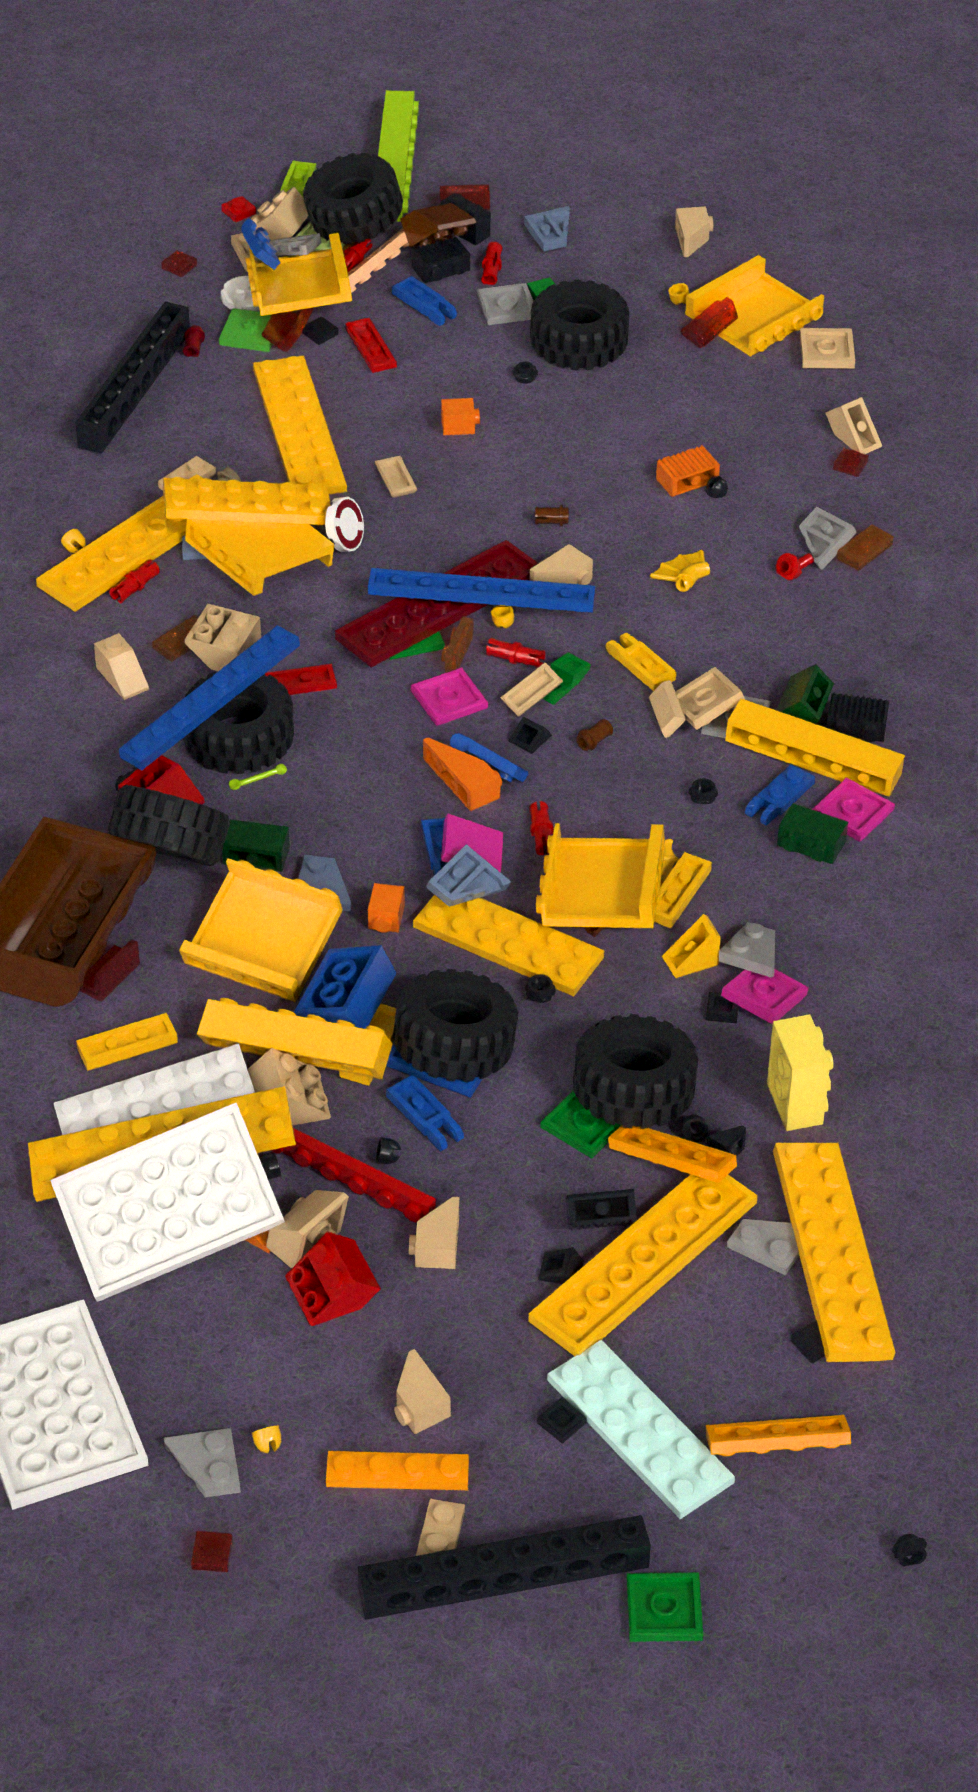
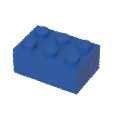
(348, 985)

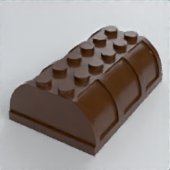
(63, 906)

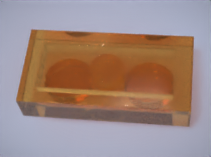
(865, 547)
(172, 643)
(459, 644)

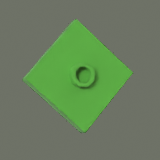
(245, 330)

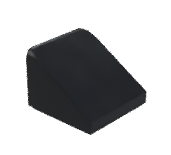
(529, 735)
(729, 1140)
(560, 1265)

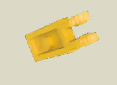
(641, 661)

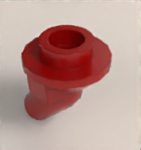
(790, 566)

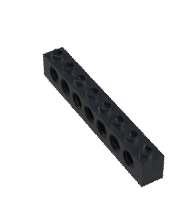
(132, 377)
(503, 1567)

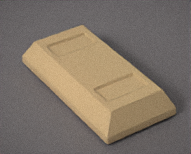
(396, 476)
(531, 689)
(667, 708)

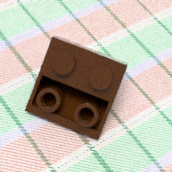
(435, 224)

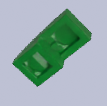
(571, 671)

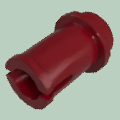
(194, 337)

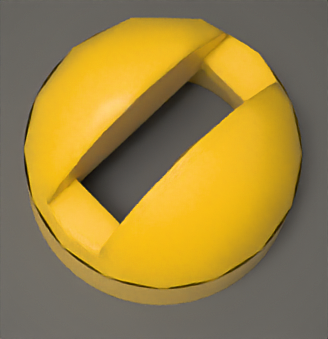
(678, 293)
(72, 538)
(502, 616)
(264, 1436)

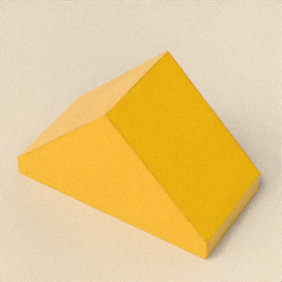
(694, 949)

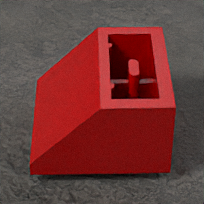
(165, 777)
(332, 1279)

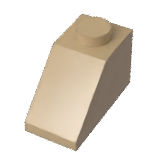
(692, 228)
(854, 426)
(564, 566)
(120, 666)
(437, 1237)
(420, 1396)

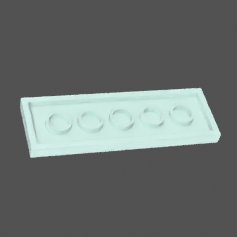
(641, 1429)

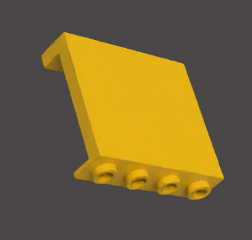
(300, 280)
(763, 306)
(257, 549)
(601, 881)
(264, 930)

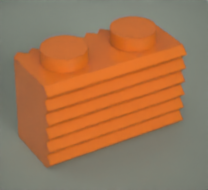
(686, 470)

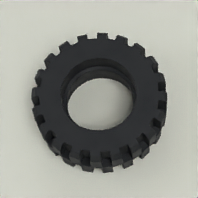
(353, 197)
(579, 324)
(250, 743)
(170, 824)
(455, 1025)
(635, 1071)

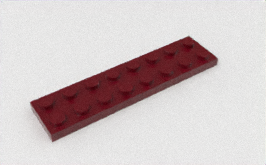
(409, 621)

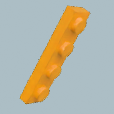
(673, 1152)
(778, 1434)
(397, 1470)

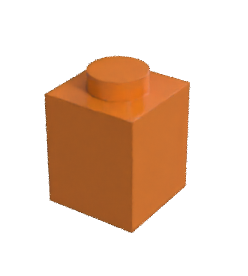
(459, 416)
(386, 907)

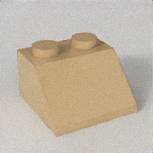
(306, 1224)

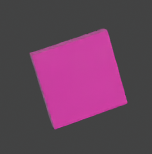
(449, 696)
(856, 805)
(482, 839)
(765, 995)

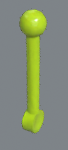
(235, 784)

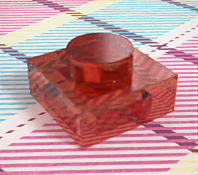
(179, 263)
(850, 462)
(212, 1551)

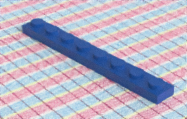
(481, 590)
(208, 697)

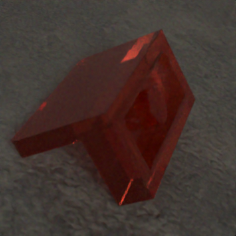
(476, 193)
(710, 322)
(286, 327)
(111, 970)

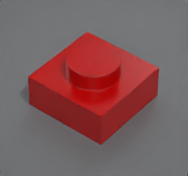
(238, 209)

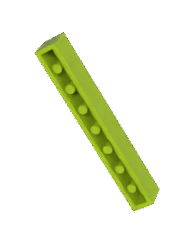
(399, 138)

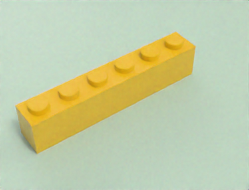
(814, 747)
(309, 1039)

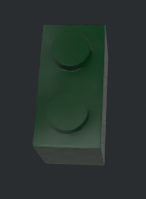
(806, 694)
(812, 833)
(258, 844)

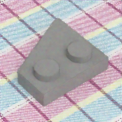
(296, 245)
(825, 535)
(751, 949)
(766, 1243)
(207, 1460)

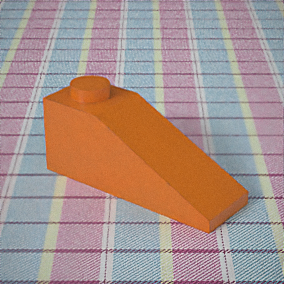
(464, 774)

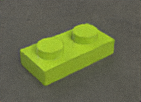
(298, 176)

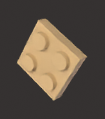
(827, 348)
(708, 697)

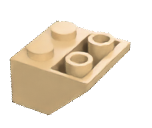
(282, 215)
(222, 635)
(301, 1082)

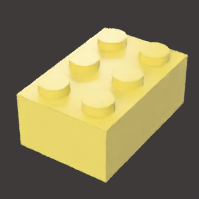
(799, 1072)

